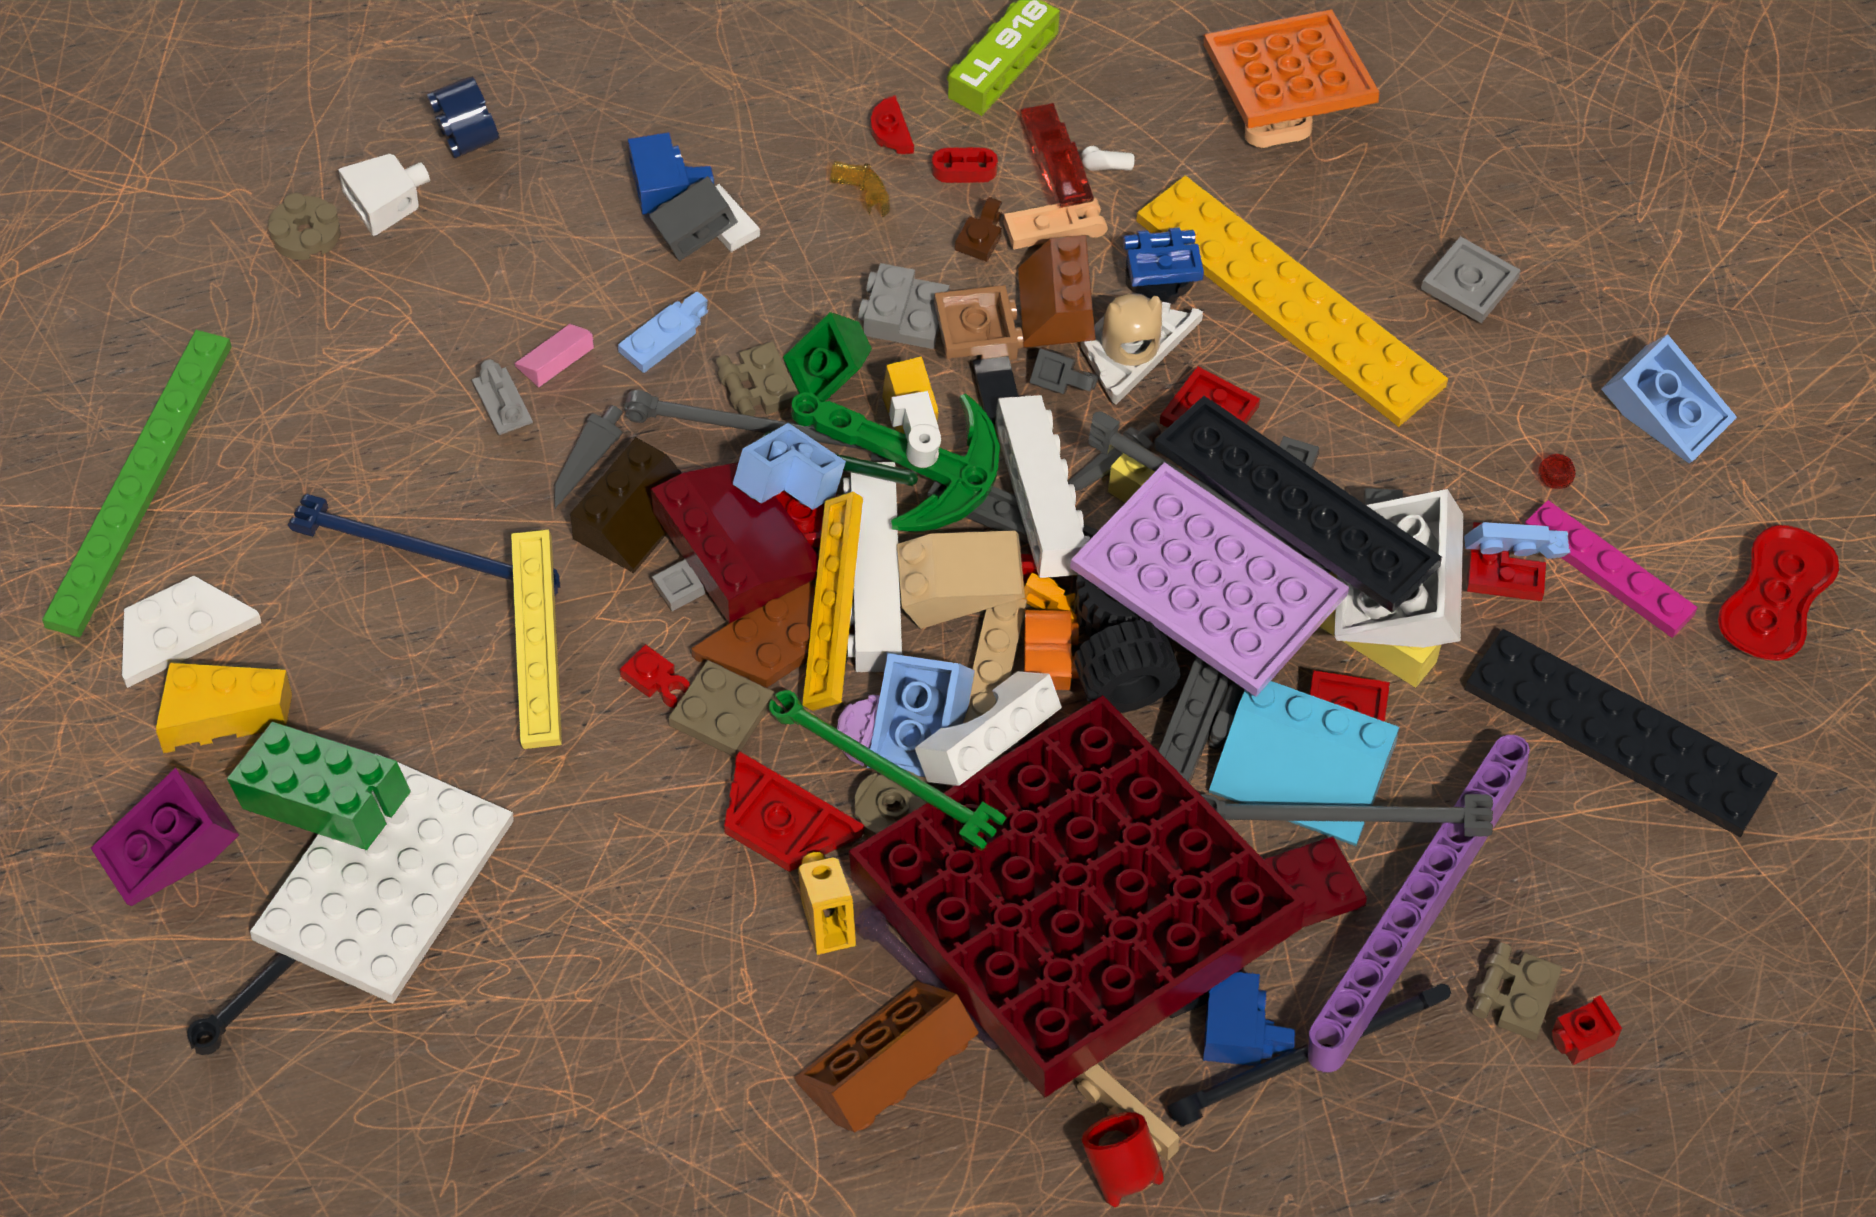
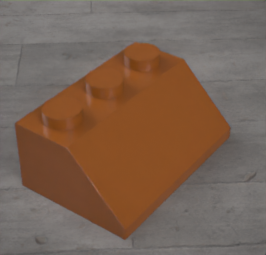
(1057, 294)

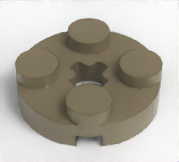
(302, 210)
(872, 796)

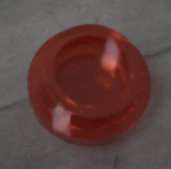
(1557, 471)

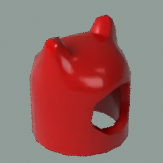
(1123, 1166)

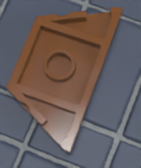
(766, 641)

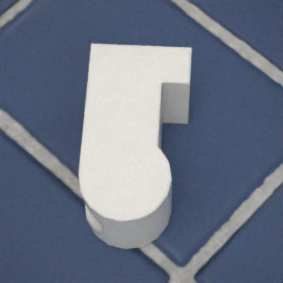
(920, 427)

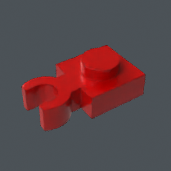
(653, 673)

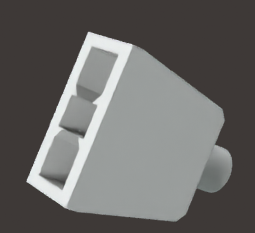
(382, 190)

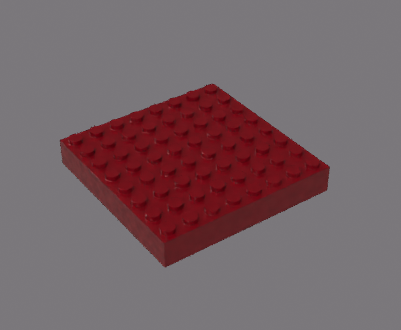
(1090, 903)

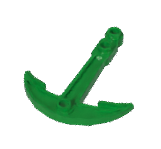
(950, 469)

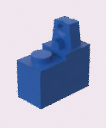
(661, 171)
(1237, 1024)

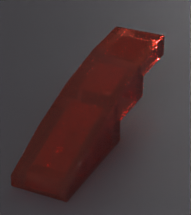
(1056, 156)

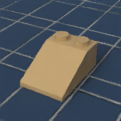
(958, 574)

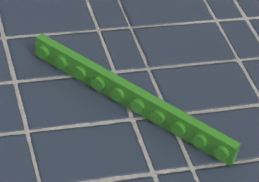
(136, 484)

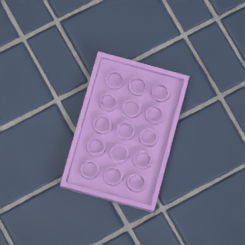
(1209, 578)

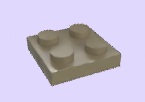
(721, 708)

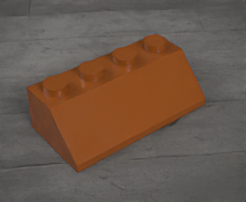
(888, 1055)

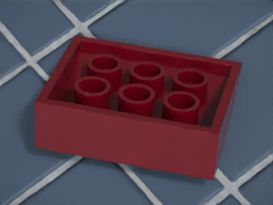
(733, 542)

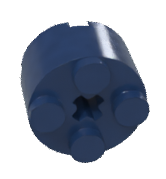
(463, 116)

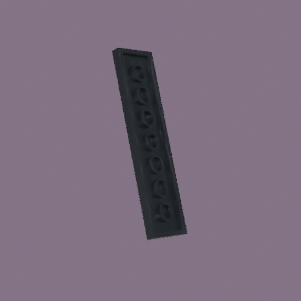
(1298, 503)
(1621, 732)

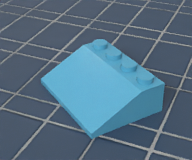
(1304, 753)

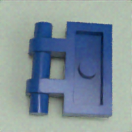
(1163, 264)

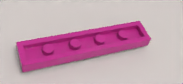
(1617, 572)

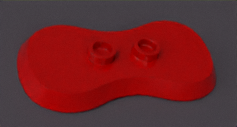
(1772, 606)

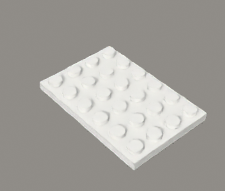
(382, 907)

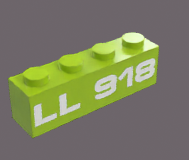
(1002, 54)

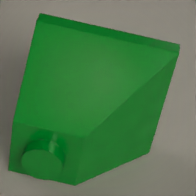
(828, 356)

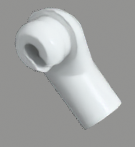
(1096, 159)

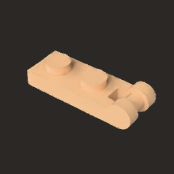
(1041, 223)

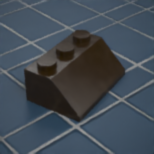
(618, 510)

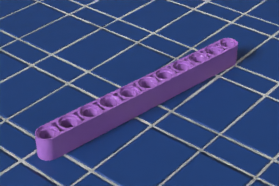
(1497, 776)

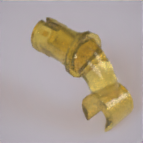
(865, 179)

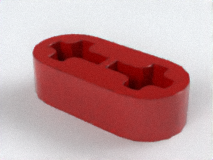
(964, 165)

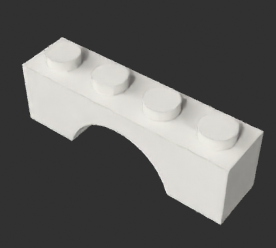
(962, 750)

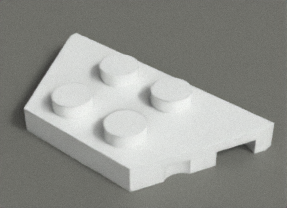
(1121, 379)
(178, 626)

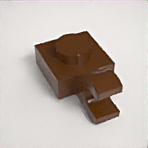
(981, 235)

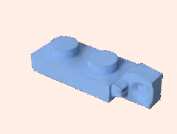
(664, 332)
(1518, 538)

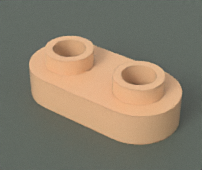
(1279, 132)

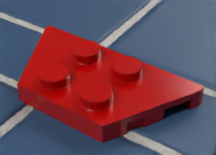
(783, 818)

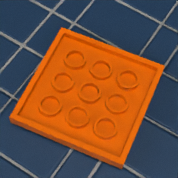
(1290, 68)

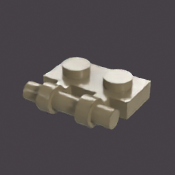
(767, 375)
(1529, 995)

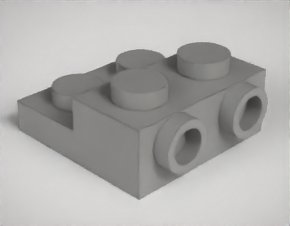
(901, 307)

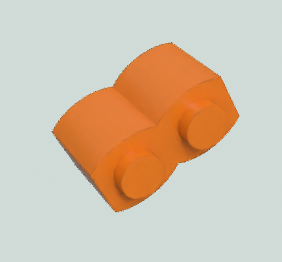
(1048, 645)

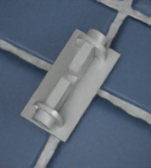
(501, 398)

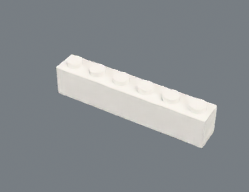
(1040, 484)
(876, 581)

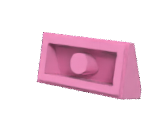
(555, 354)

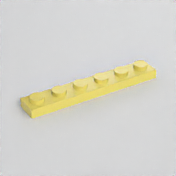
(536, 639)

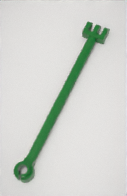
(972, 821)

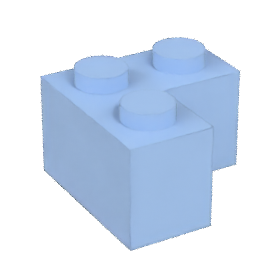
(789, 463)

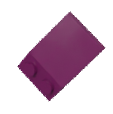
(164, 837)

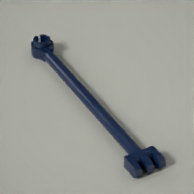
(314, 514)

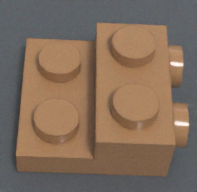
(978, 323)

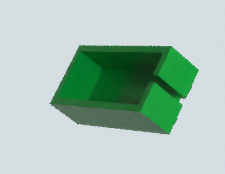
(319, 785)

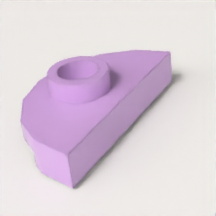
(859, 722)

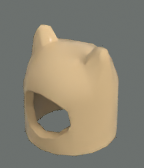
(1132, 320)

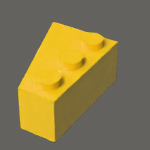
(220, 702)

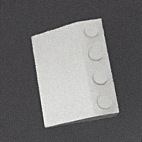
(1434, 609)

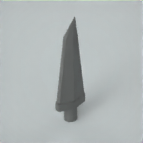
(591, 445)
(1102, 463)

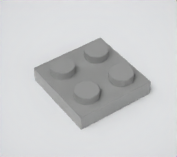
(1470, 279)

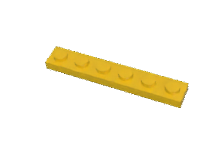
(832, 602)

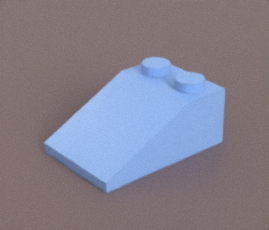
(1669, 399)
(915, 703)

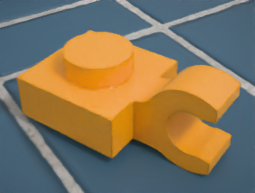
(1046, 595)

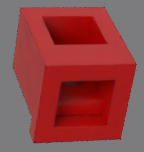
(1600, 1032)

